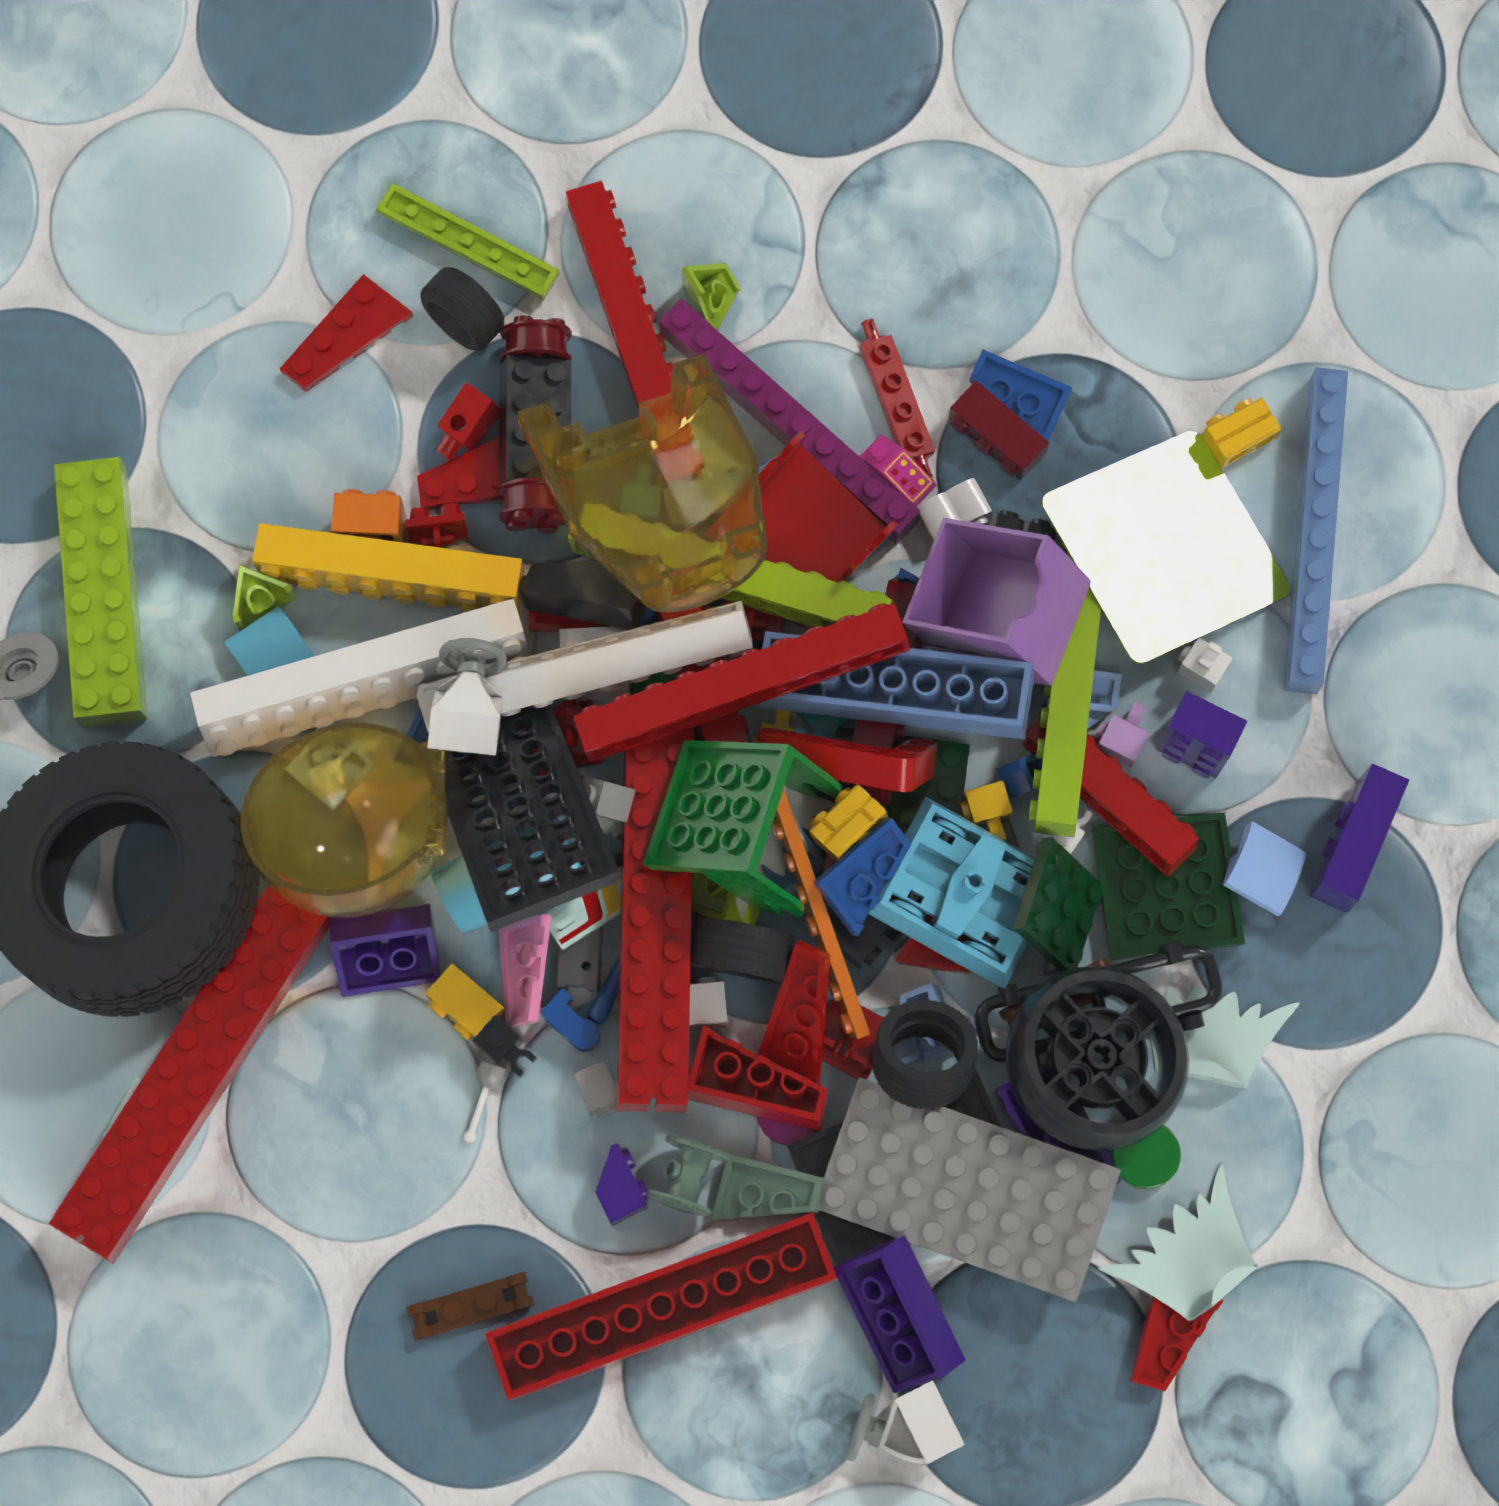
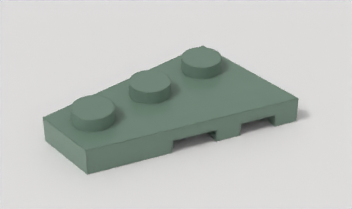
(765, 1190)

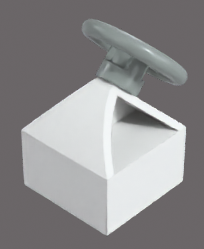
(467, 706)
(914, 1431)

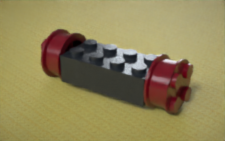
(531, 373)

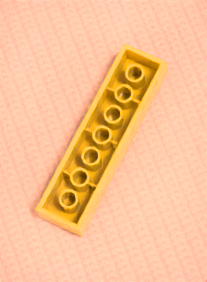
(386, 568)

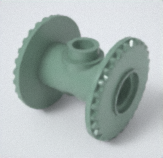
(685, 1175)

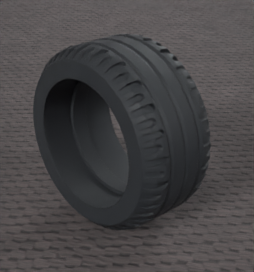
(462, 308)

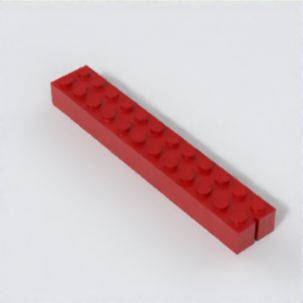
(652, 946)
(188, 1078)

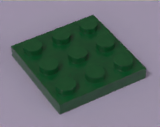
(1058, 906)

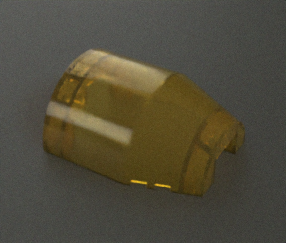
(660, 496)

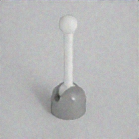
(490, 1077)

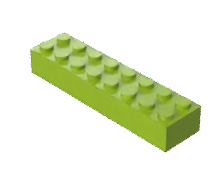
(100, 592)

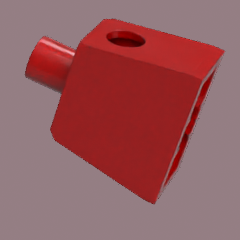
(467, 409)

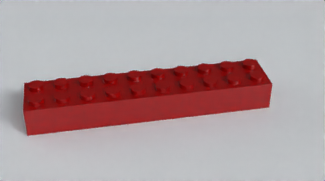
(660, 1307)

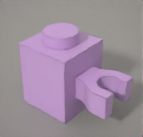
(1123, 737)

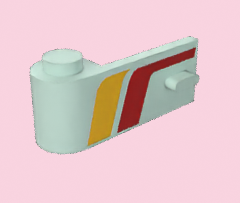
(584, 914)

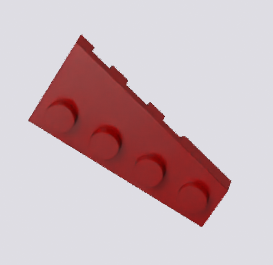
(347, 329)
(799, 1014)

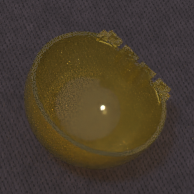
(347, 819)

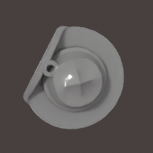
(26, 664)

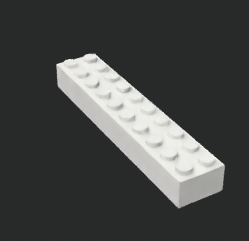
(345, 680)

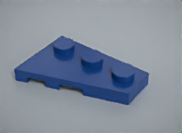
(1026, 392)

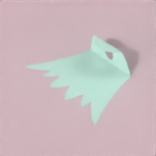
(1228, 1044)
(1196, 1262)

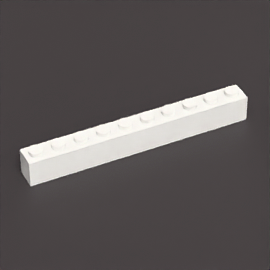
(614, 659)

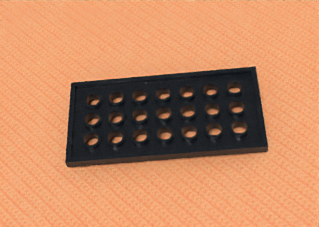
(557, 859)

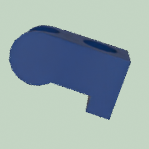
(579, 1032)

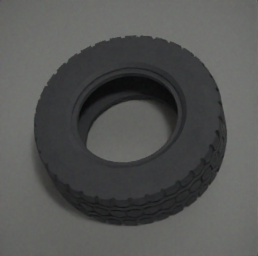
(189, 933)

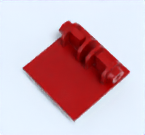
(846, 1053)

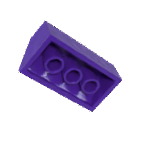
(899, 1315)

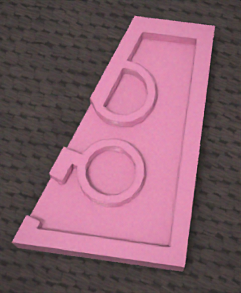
(523, 968)

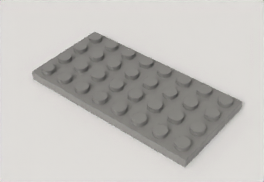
(969, 1190)

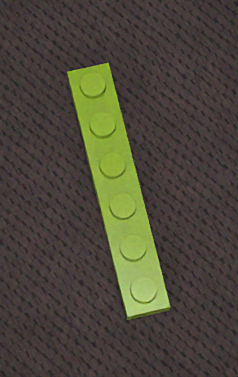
(468, 241)

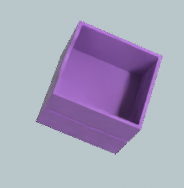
(998, 596)

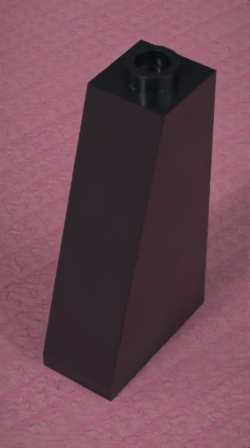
(580, 592)

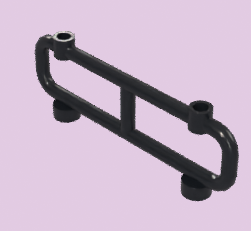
(1188, 1013)

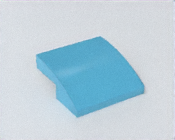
(268, 643)

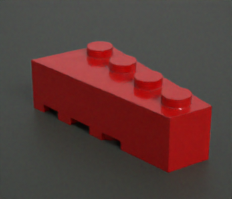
(752, 1084)

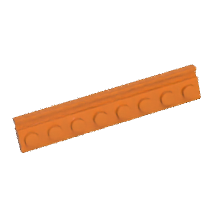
(818, 919)

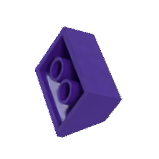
(385, 950)

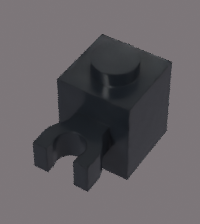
(502, 1045)

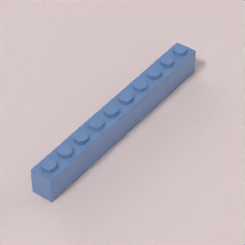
(1316, 531)

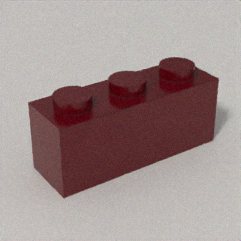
(997, 431)

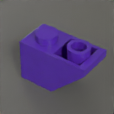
(617, 1188)

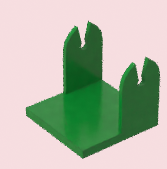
(723, 813)

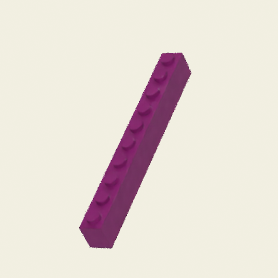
(785, 416)

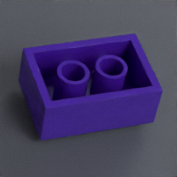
(1201, 736)

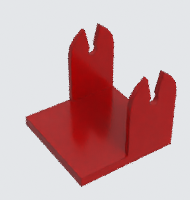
(814, 517)

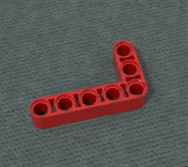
(867, 765)

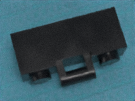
(865, 946)

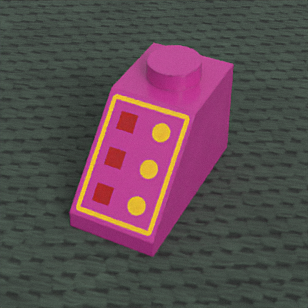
(899, 469)

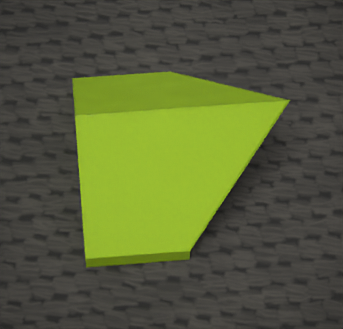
(710, 290)
(258, 595)

